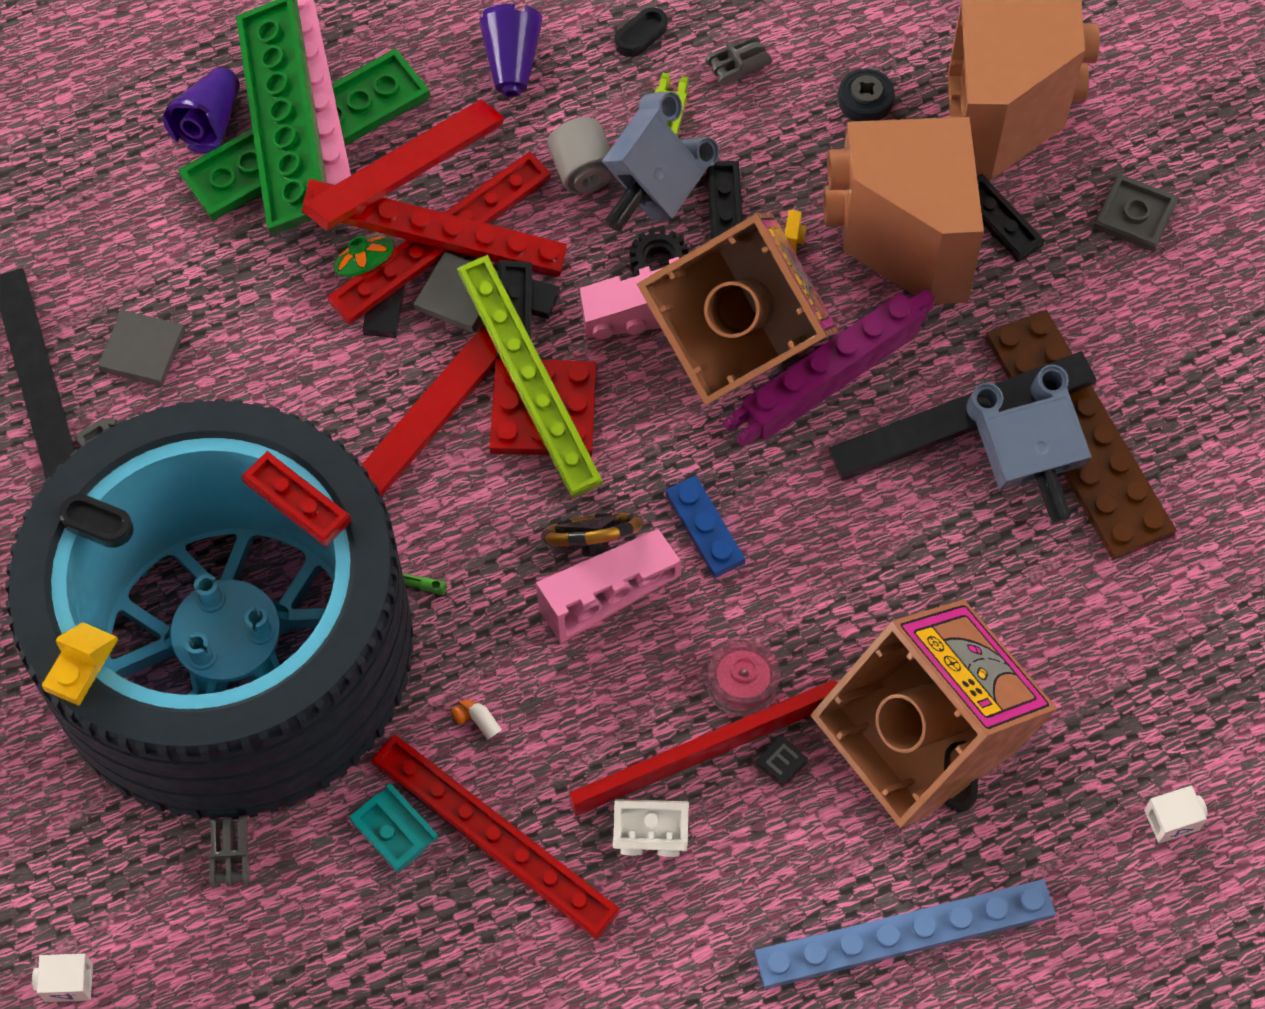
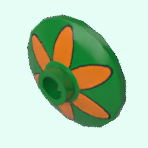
(363, 255)

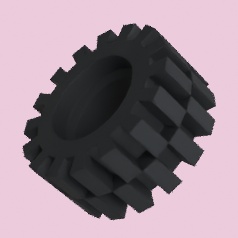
(655, 244)

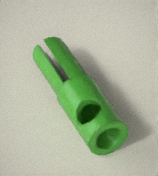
(425, 584)

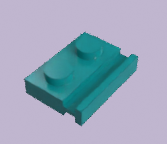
(393, 828)

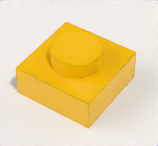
(794, 230)

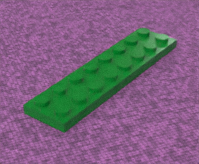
(363, 102)
(280, 110)

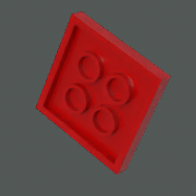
(510, 422)

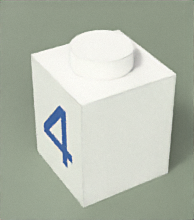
(1176, 814)
(63, 977)

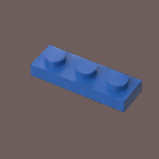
(705, 527)

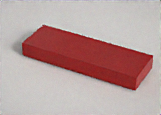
(296, 498)

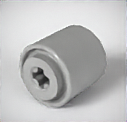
(578, 155)

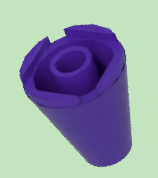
(510, 45)
(203, 111)

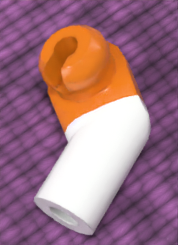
(477, 713)

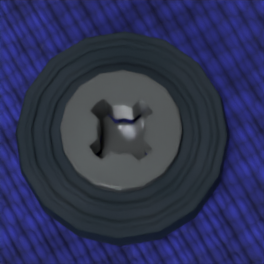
(875, 101)

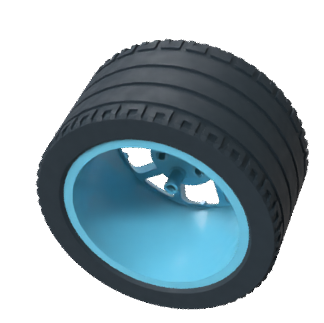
(295, 720)

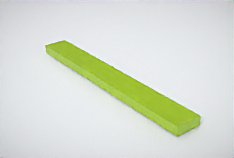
(530, 377)

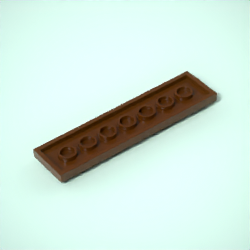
(1111, 482)

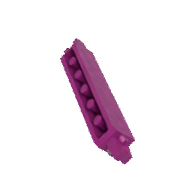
(830, 367)

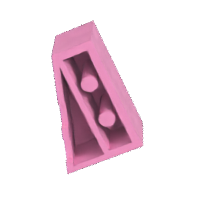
(617, 307)

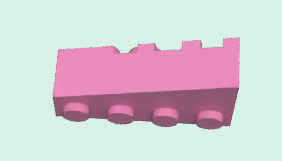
(606, 584)

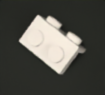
(650, 826)

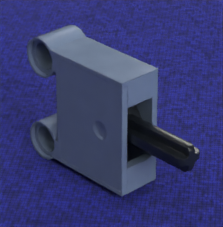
(655, 163)
(1033, 438)

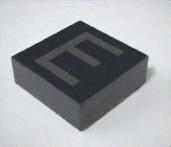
(781, 761)

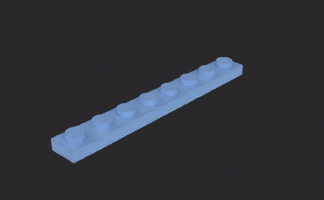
(904, 934)

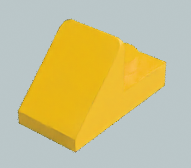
(80, 661)

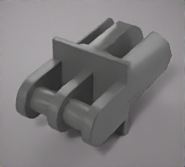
(738, 60)
(229, 854)

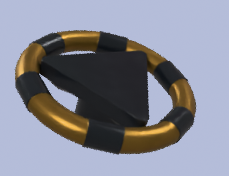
(592, 531)

